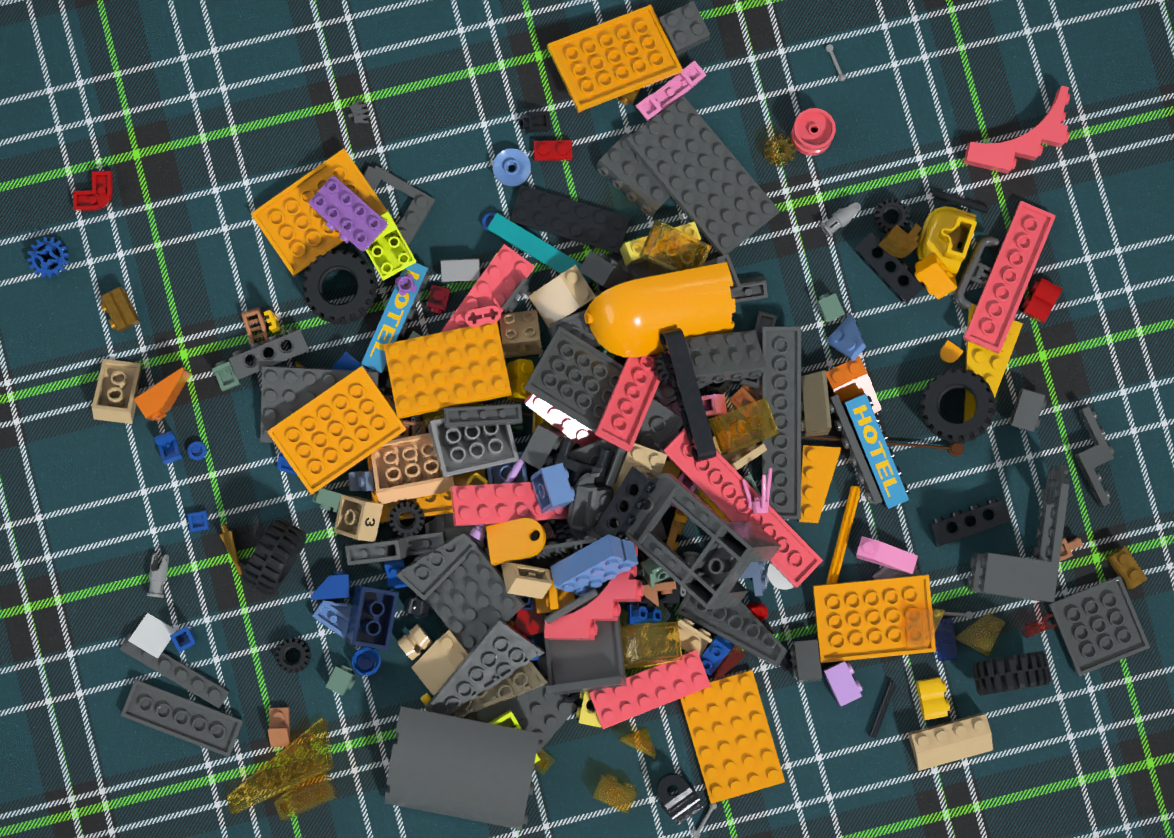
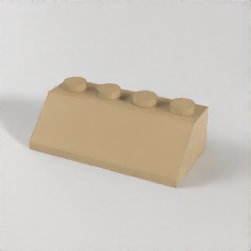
(951, 741)

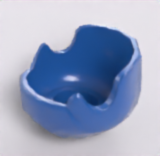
(366, 661)

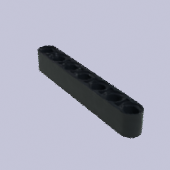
(687, 394)

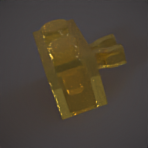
(615, 793)

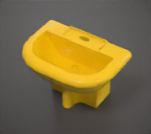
(943, 232)

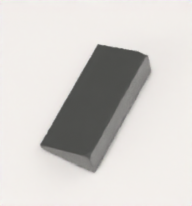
(752, 289)

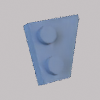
(847, 338)
(334, 616)

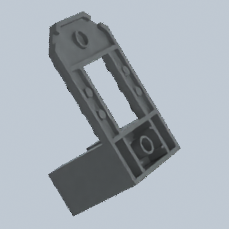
(723, 561)
(1023, 576)

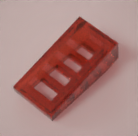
(729, 662)

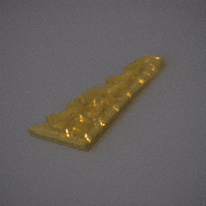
(295, 764)

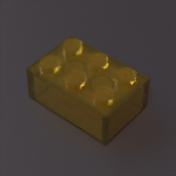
(673, 248)

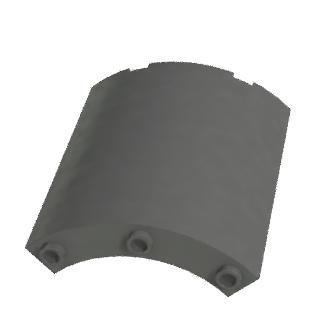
(462, 768)

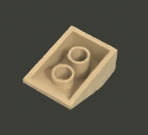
(562, 296)
(116, 391)
(640, 456)
(440, 661)

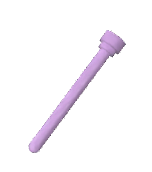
(479, 531)

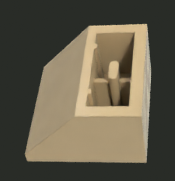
(526, 580)

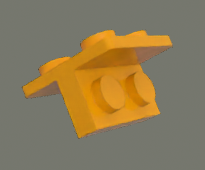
(553, 599)

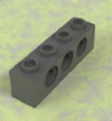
(243, 369)

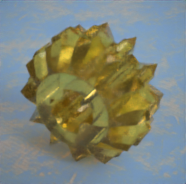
(782, 157)

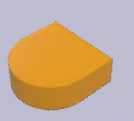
(950, 352)

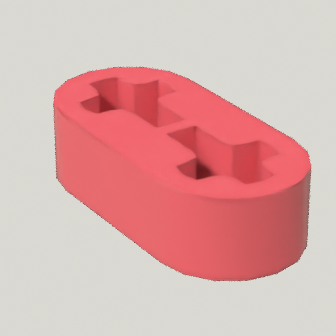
(484, 320)

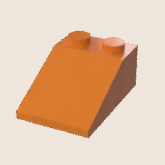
(851, 380)
(161, 397)

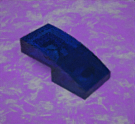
(945, 641)

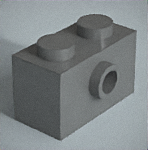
(1027, 409)
(807, 661)

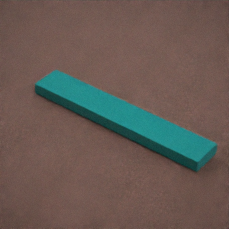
(532, 245)

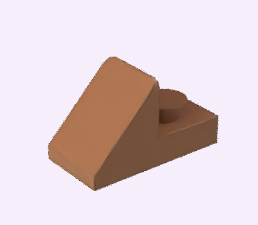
(665, 588)
(279, 726)

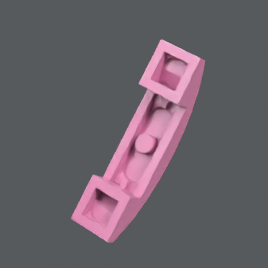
(671, 91)

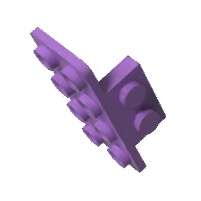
(347, 214)

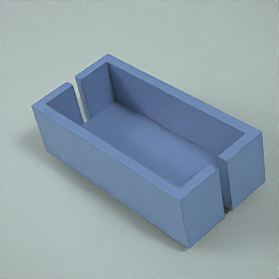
(594, 565)

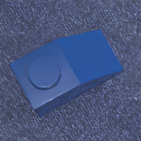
(334, 587)

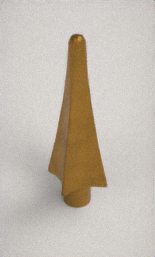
(229, 540)

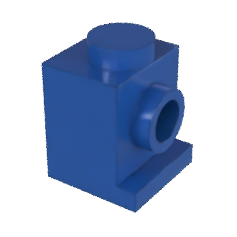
(184, 638)

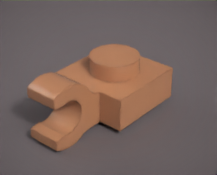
(1068, 546)

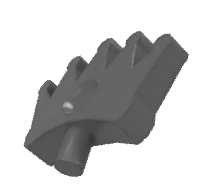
(358, 112)

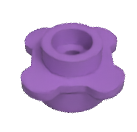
(406, 279)

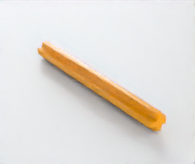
(843, 535)

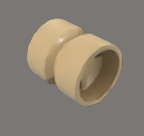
(414, 642)

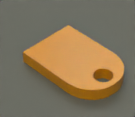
(513, 540)

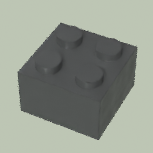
(684, 28)
(605, 271)
(543, 446)

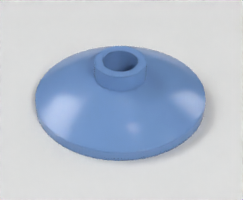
(509, 158)

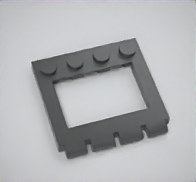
(416, 211)

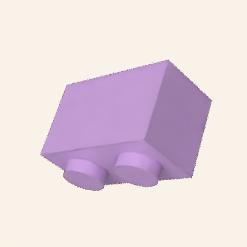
(842, 683)

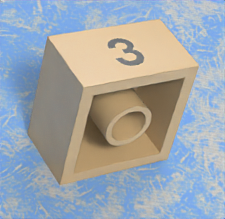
(358, 518)

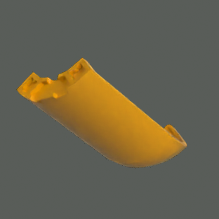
(635, 312)

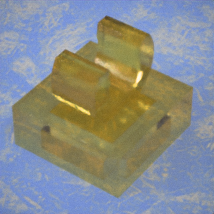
(544, 763)

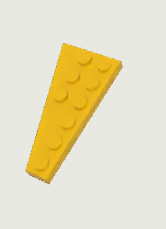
(988, 363)

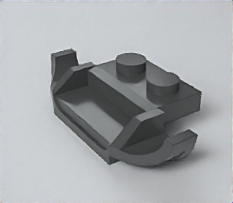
(588, 505)
(446, 523)

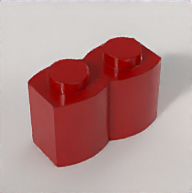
(1041, 301)

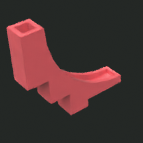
(1001, 155)
(604, 607)

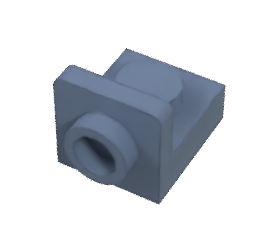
(361, 481)

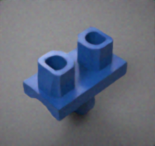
(642, 615)

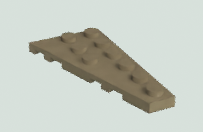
(521, 681)

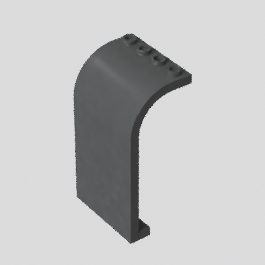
(581, 664)

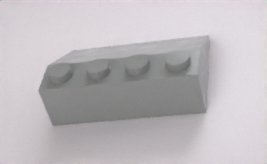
(471, 448)

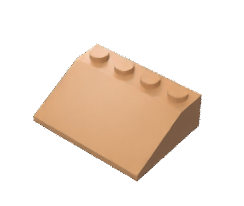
(408, 470)

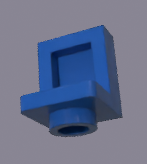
(168, 447)

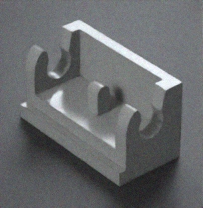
(460, 269)

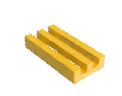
(273, 322)

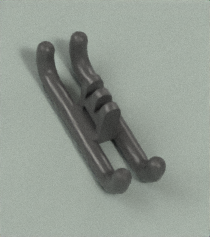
(974, 271)

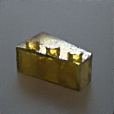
(306, 796)

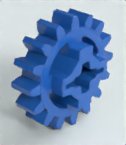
(50, 250)

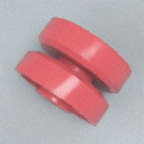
(823, 127)

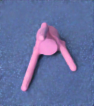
(760, 504)

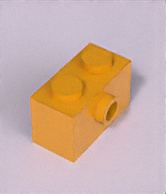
(935, 276)

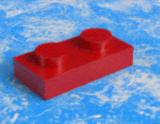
(553, 150)

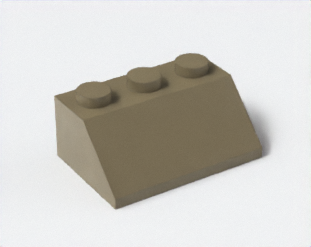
(815, 404)

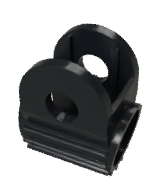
(683, 802)

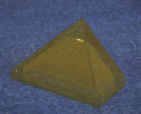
(639, 740)

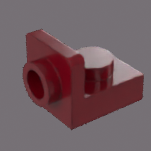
(438, 299)

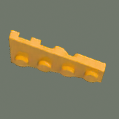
(816, 475)

